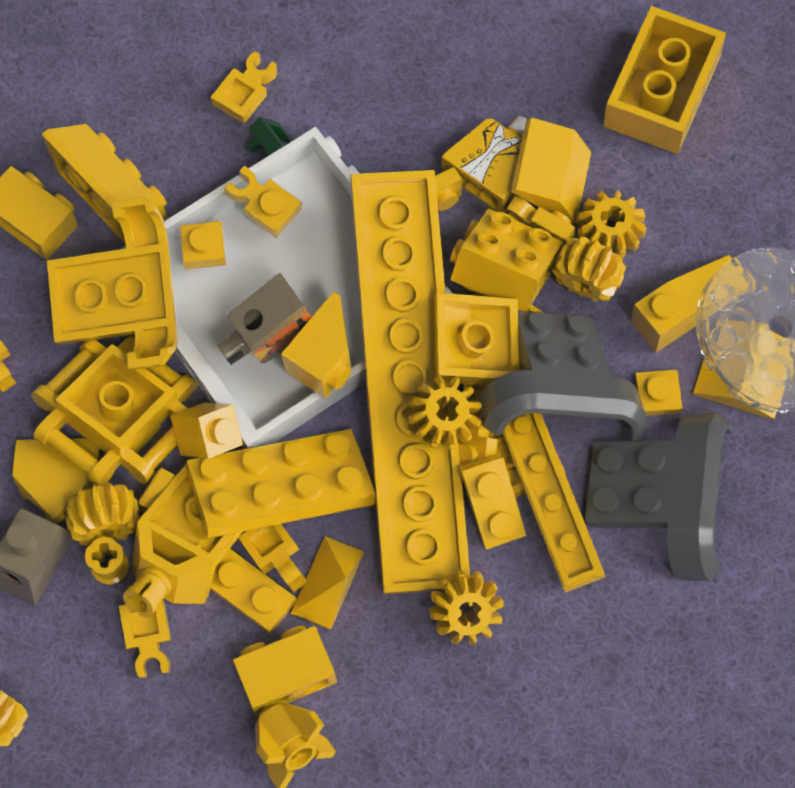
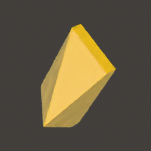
(327, 583)

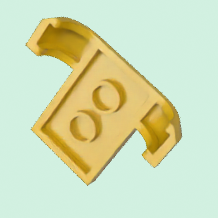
(120, 289)

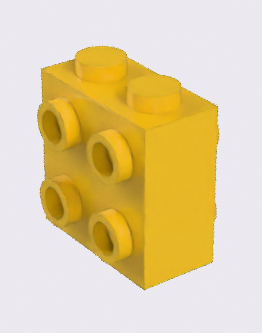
(504, 258)

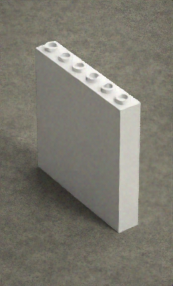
(313, 256)

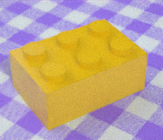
(664, 79)

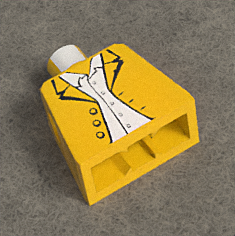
(488, 161)

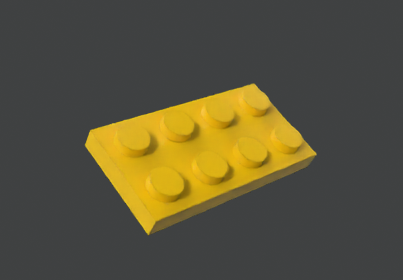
(280, 483)

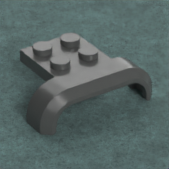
(561, 376)
(664, 488)

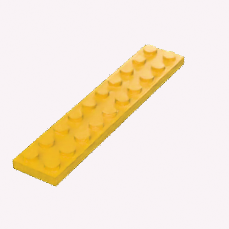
(397, 279)

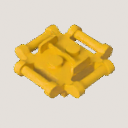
(112, 410)

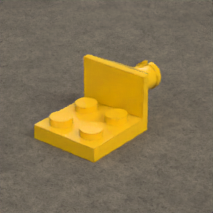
(173, 552)

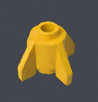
(289, 740)

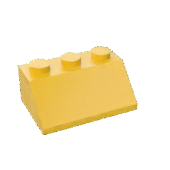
(97, 172)

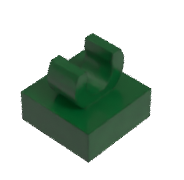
(268, 135)

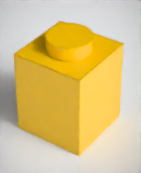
(206, 430)

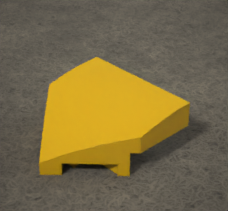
(49, 476)

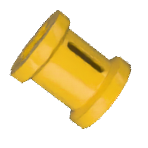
(96, 554)

